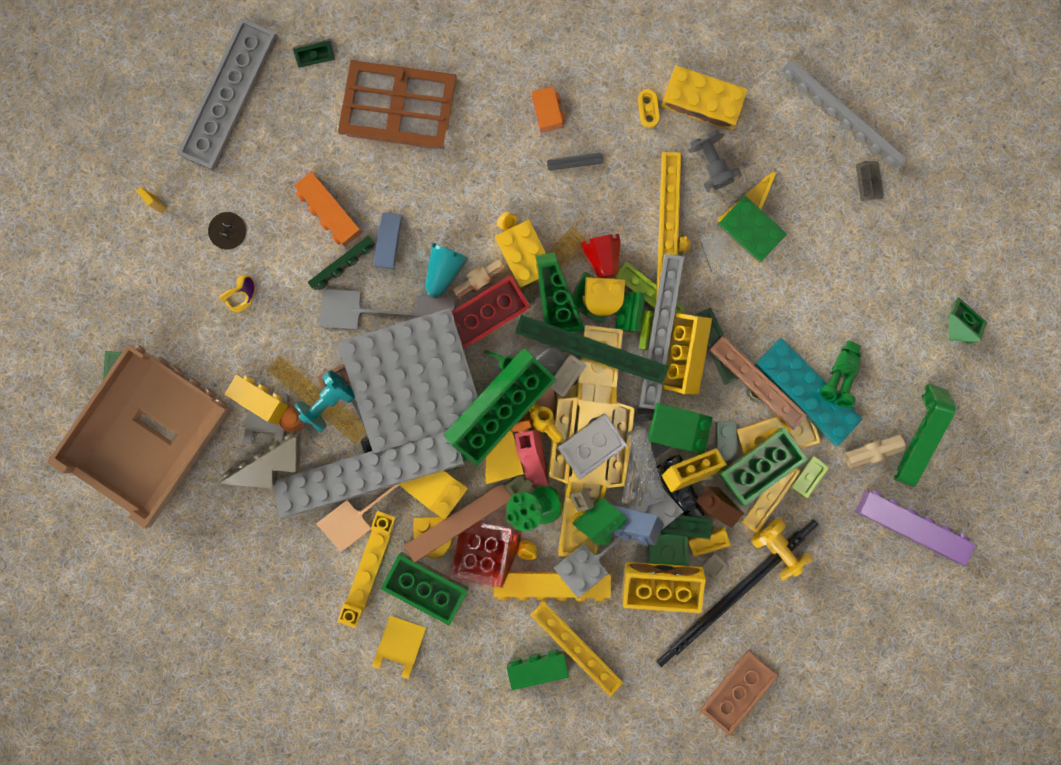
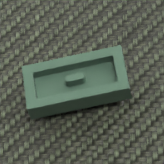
(726, 440)

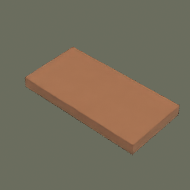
(738, 692)

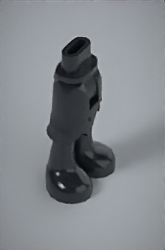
(685, 497)

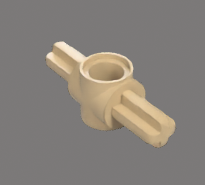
(478, 278)

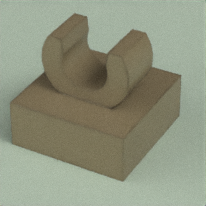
(582, 499)

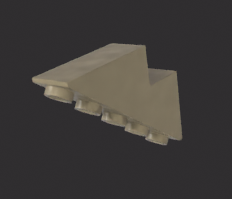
(263, 467)

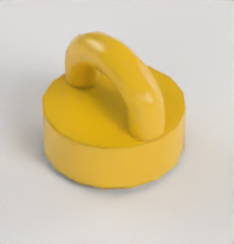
(506, 221)
(527, 550)

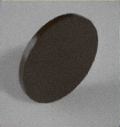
(227, 230)

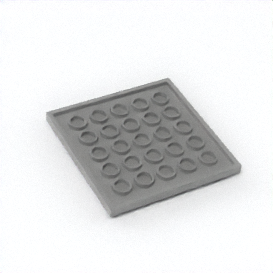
(409, 379)

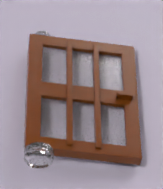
(397, 105)

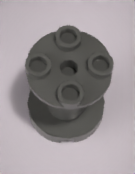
(717, 167)

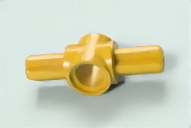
(547, 425)

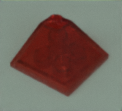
(485, 554)

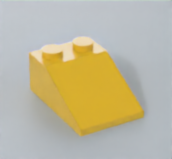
(437, 492)

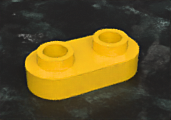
(650, 109)

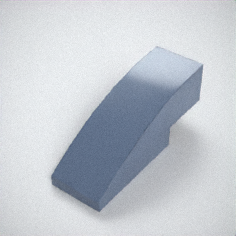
(388, 241)

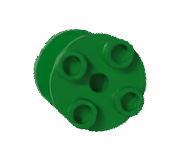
(529, 510)

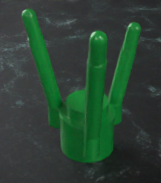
(504, 361)

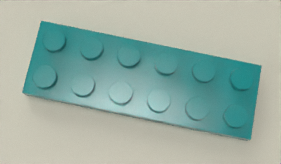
(802, 387)

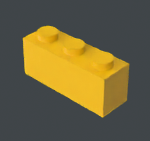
(257, 398)
(693, 470)

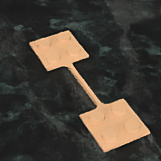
(346, 523)

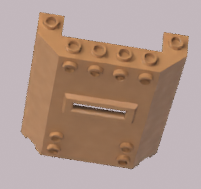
(126, 456)

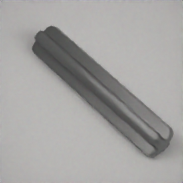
(574, 161)

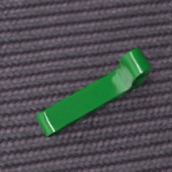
(928, 435)

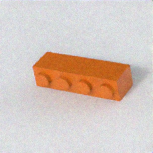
(327, 208)

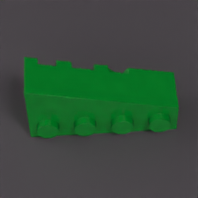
(555, 295)

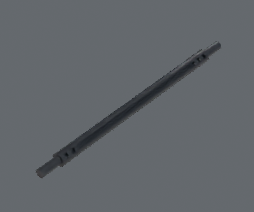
(733, 596)

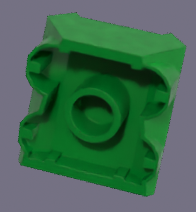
(600, 522)

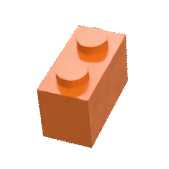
(547, 109)

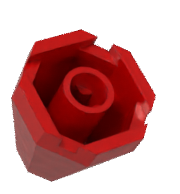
(603, 255)

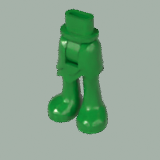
(846, 365)

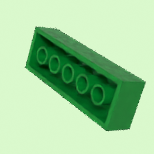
(500, 407)

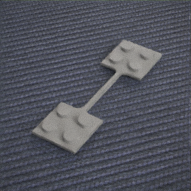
(343, 308)
(583, 569)

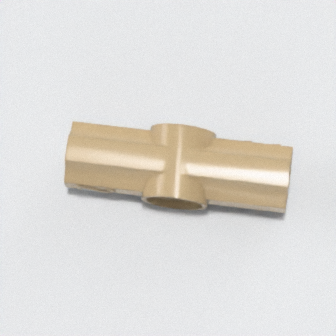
(874, 451)

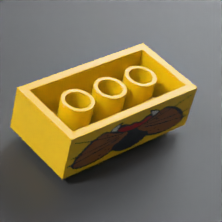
(704, 98)
(663, 587)

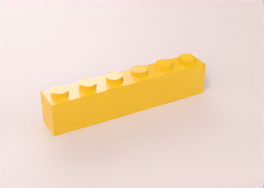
(547, 584)

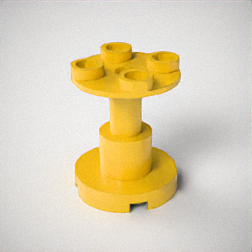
(777, 543)

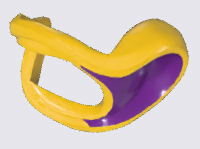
(245, 285)

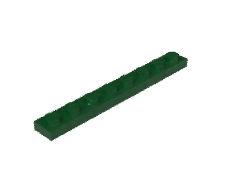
(591, 349)

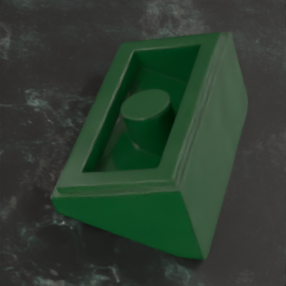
(313, 53)

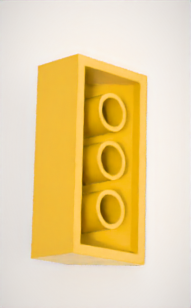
(687, 353)

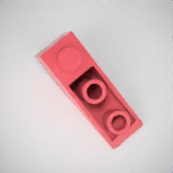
(532, 457)

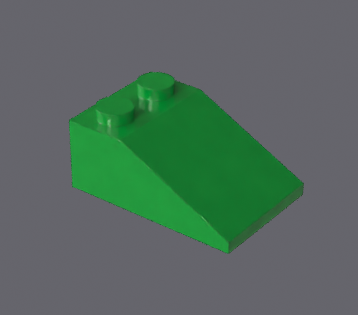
(680, 428)

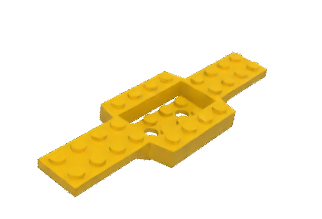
(595, 396)

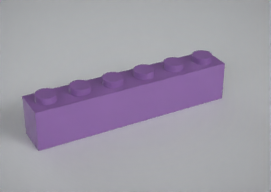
(915, 528)

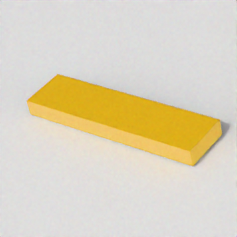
(768, 501)

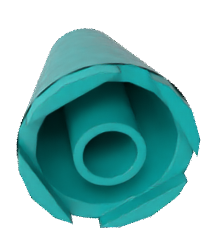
(442, 269)

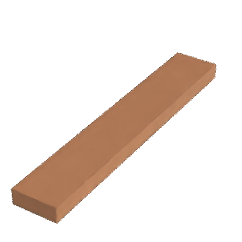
(758, 382)
(457, 523)

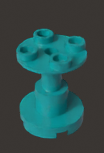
(330, 395)

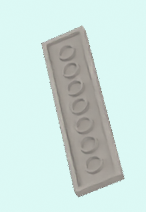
(227, 94)

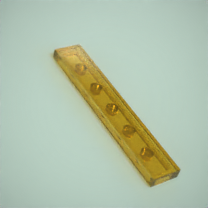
(310, 394)

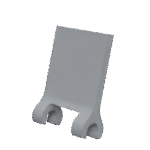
(258, 425)

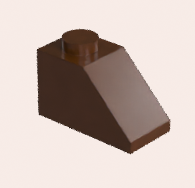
(720, 506)

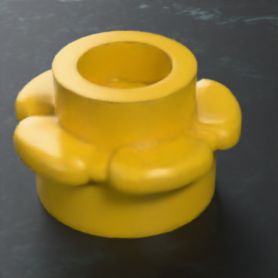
(683, 244)

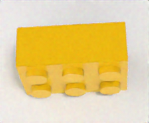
(519, 250)

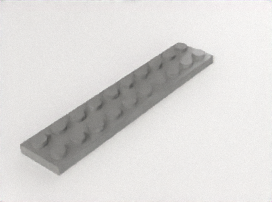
(364, 474)

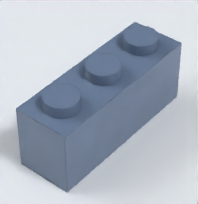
(639, 527)

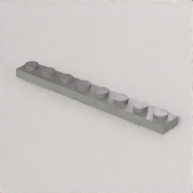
(848, 119)
(662, 324)

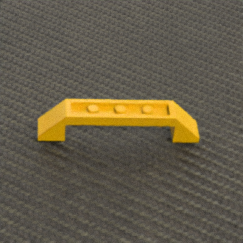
(367, 570)

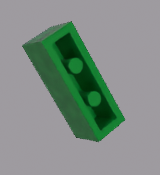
(537, 669)

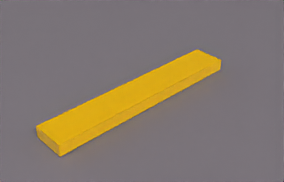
(576, 649)

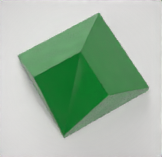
(965, 323)

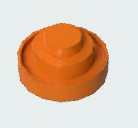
(290, 420)

